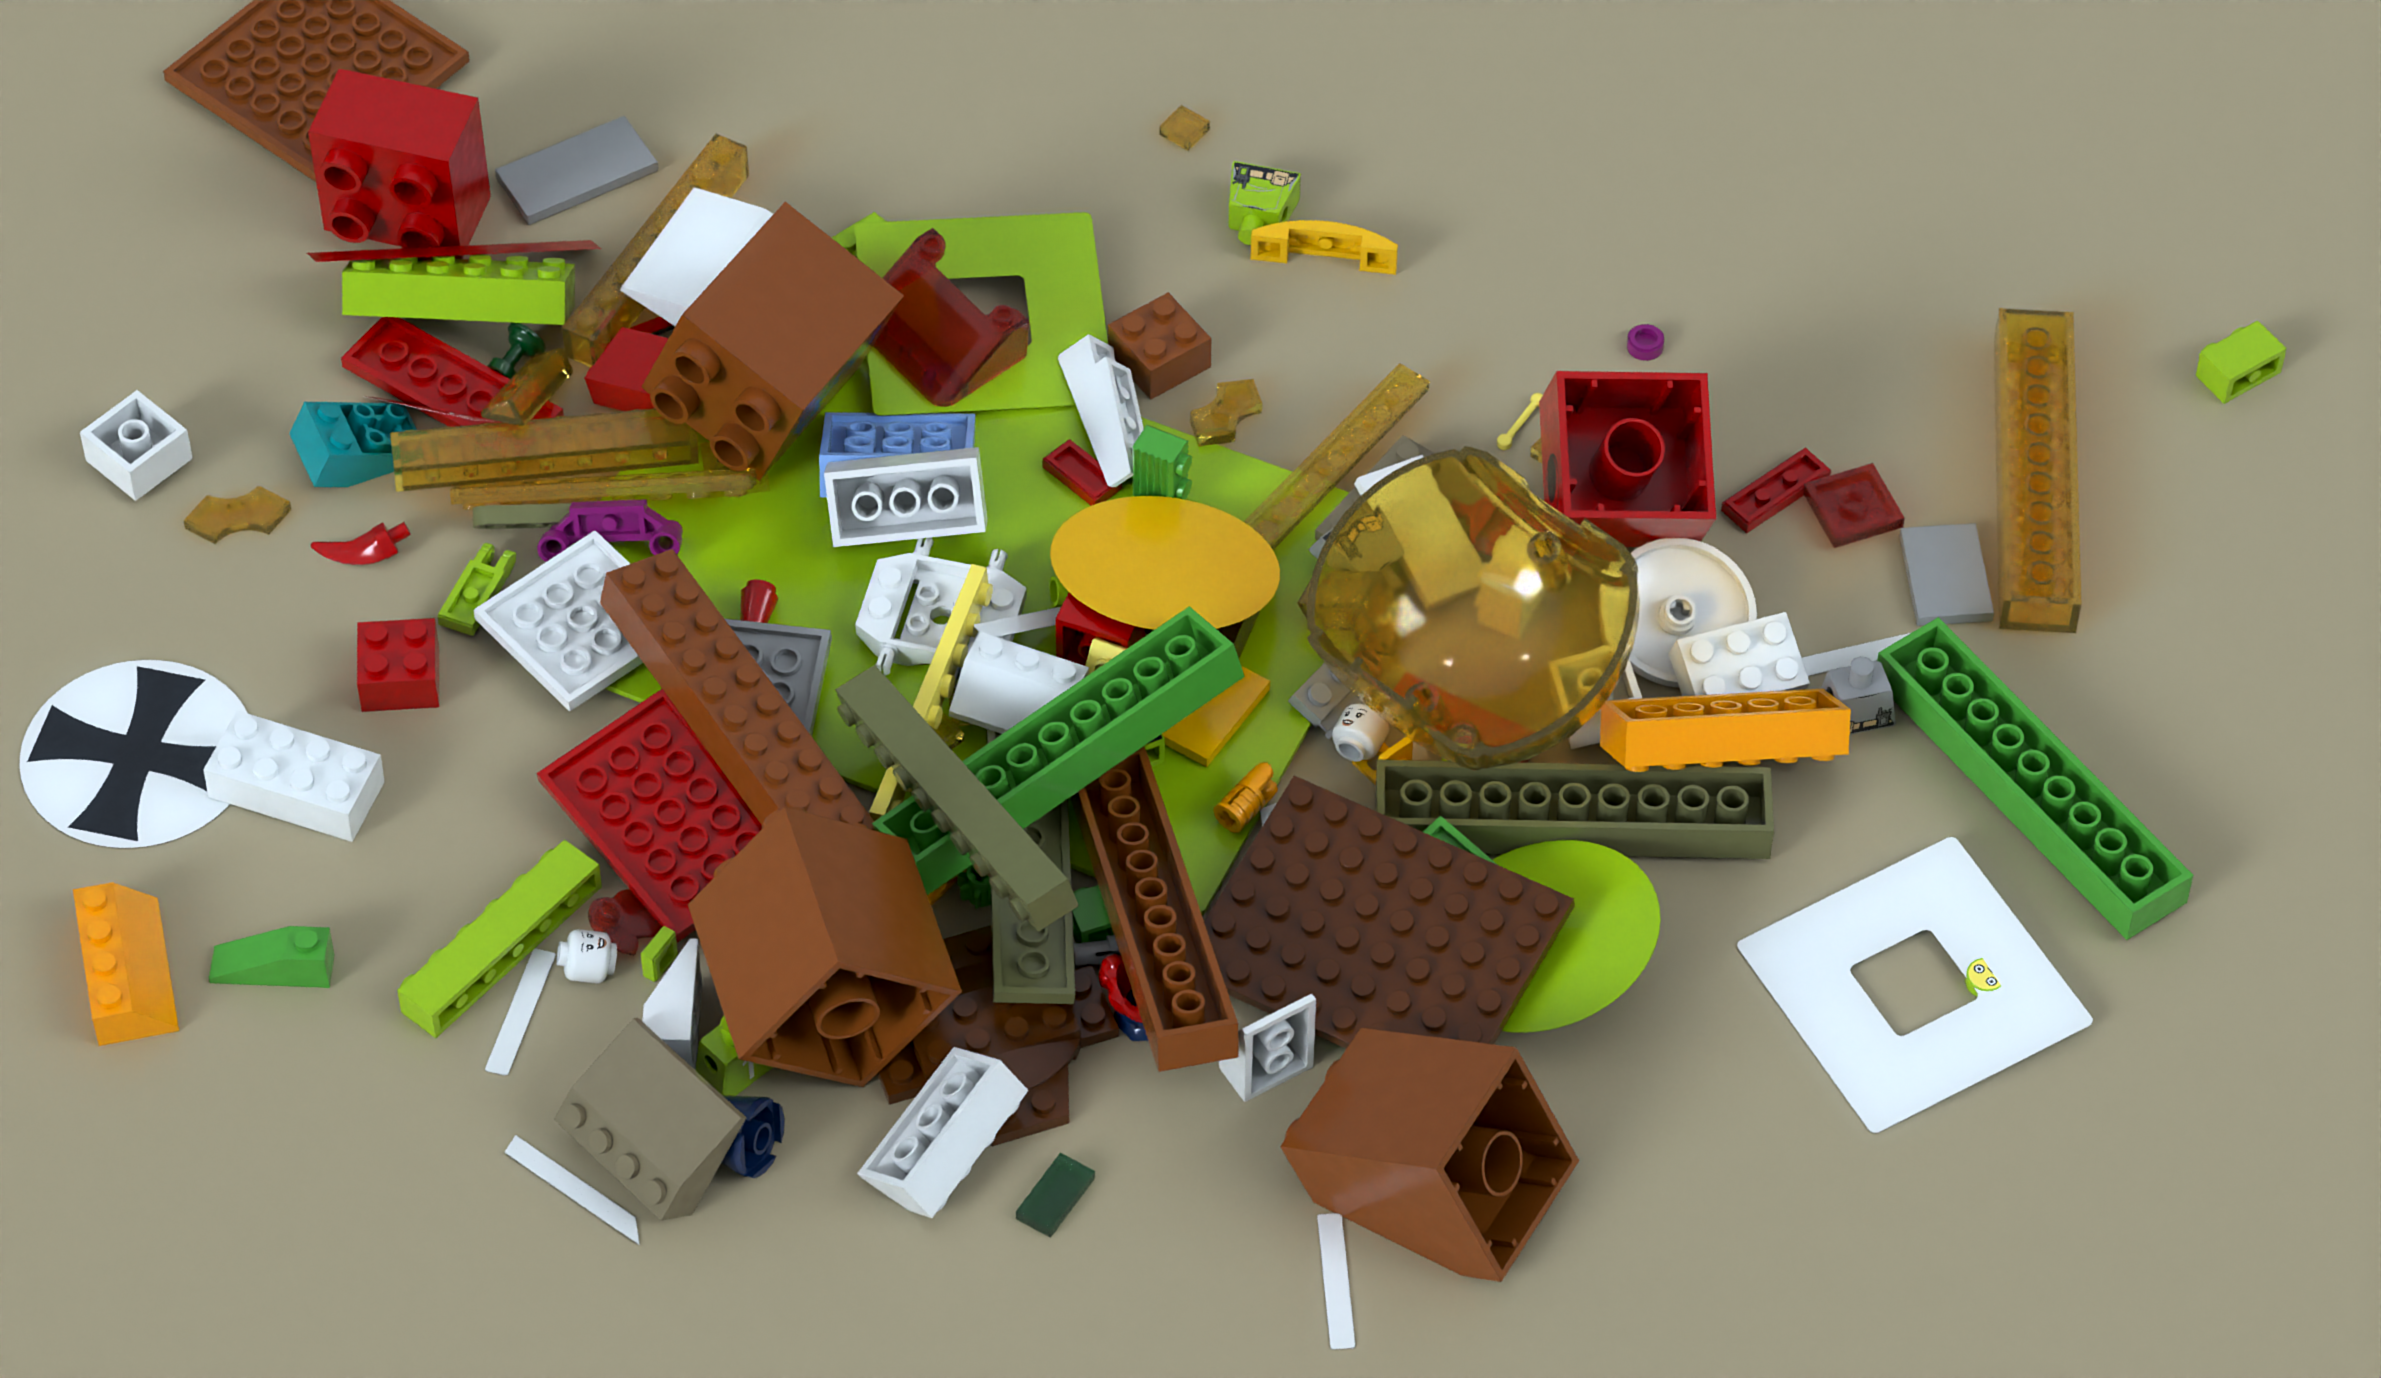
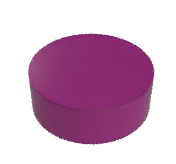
(1645, 342)

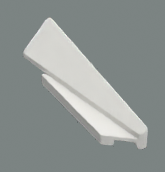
(1105, 403)

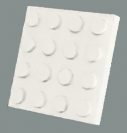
(558, 625)

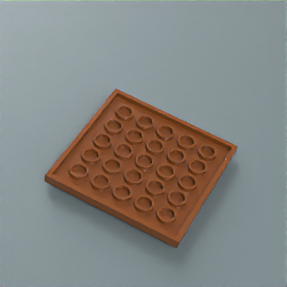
(279, 57)

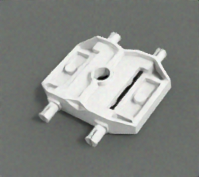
(935, 596)

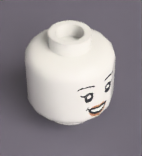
(1359, 733)
(587, 956)

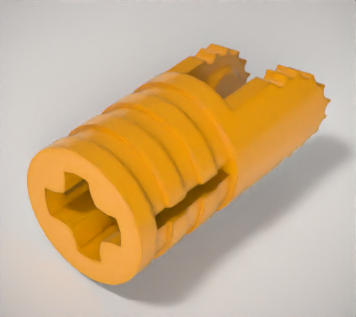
(1246, 798)

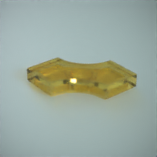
(1218, 419)
(220, 517)

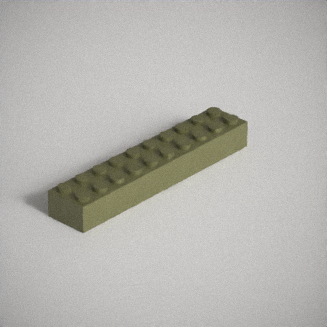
(1635, 813)

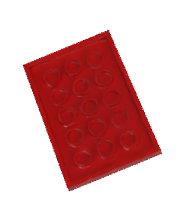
(653, 807)

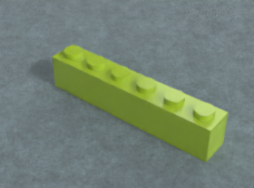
(499, 938)

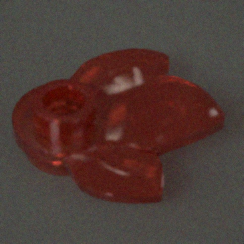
(626, 921)

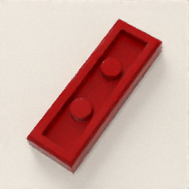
(1774, 490)

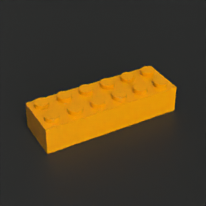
(1725, 729)

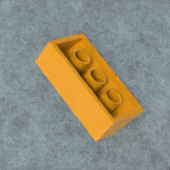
(125, 963)

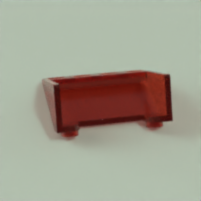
(940, 335)

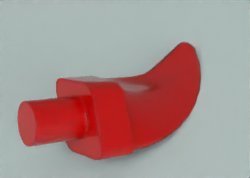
(367, 548)

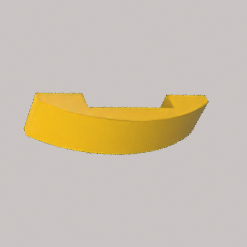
(1324, 239)

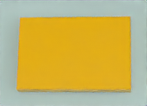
(1213, 724)

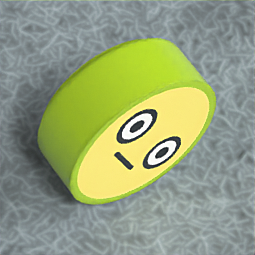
(1980, 977)

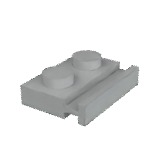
(1323, 699)

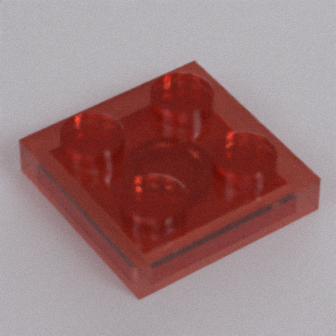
(1853, 505)

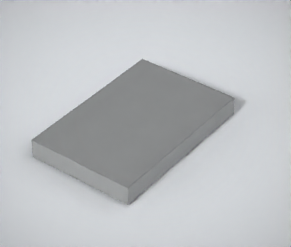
(1946, 574)

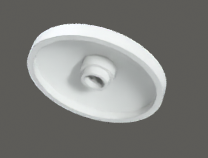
(1684, 593)

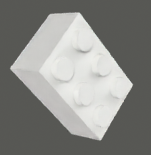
(1740, 659)

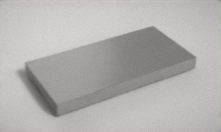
(576, 170)

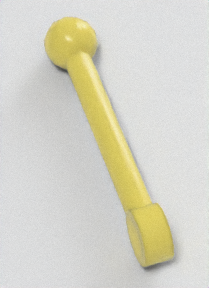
(1504, 441)

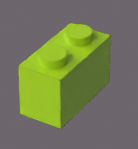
(2240, 361)

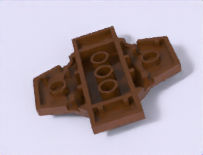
(1028, 1038)

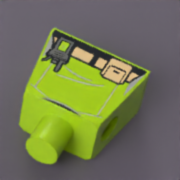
(1260, 197)

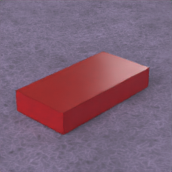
(1079, 473)

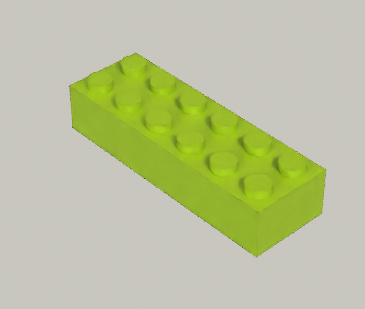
(461, 289)

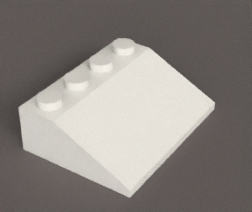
(692, 252)

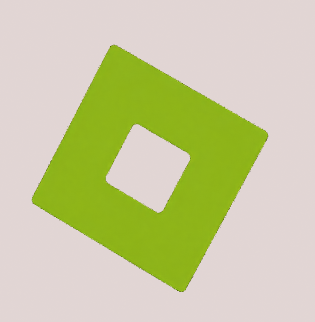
(1062, 296)

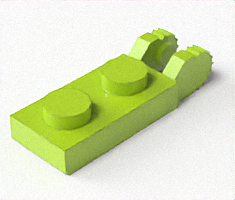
(474, 587)

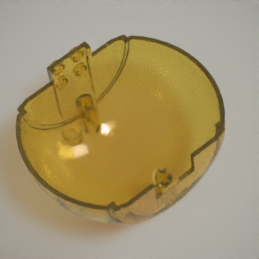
(1441, 650)

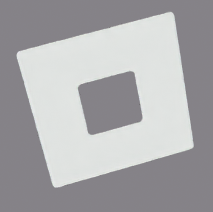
(1893, 1076)

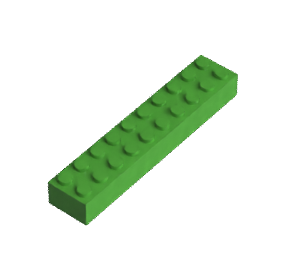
(1081, 734)
(2035, 779)

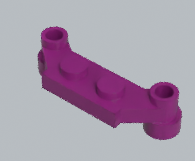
(614, 522)

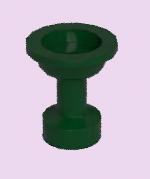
(524, 343)

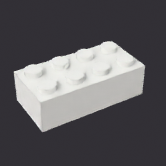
(906, 497)
(294, 775)

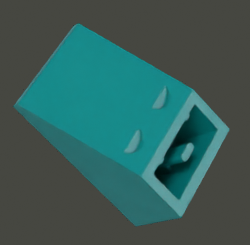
(347, 440)

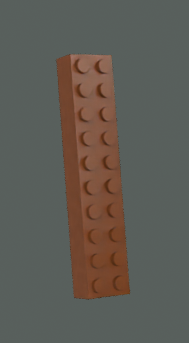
(724, 692)
(1156, 917)

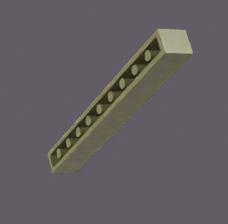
(956, 799)

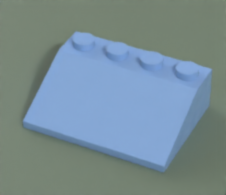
(872, 436)

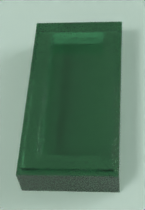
(1055, 1195)

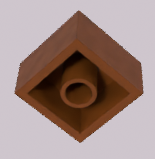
(1160, 345)

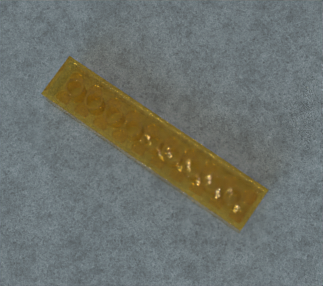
(2037, 471)

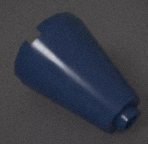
(754, 1142)

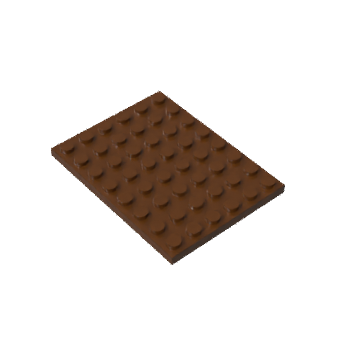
(1378, 924)

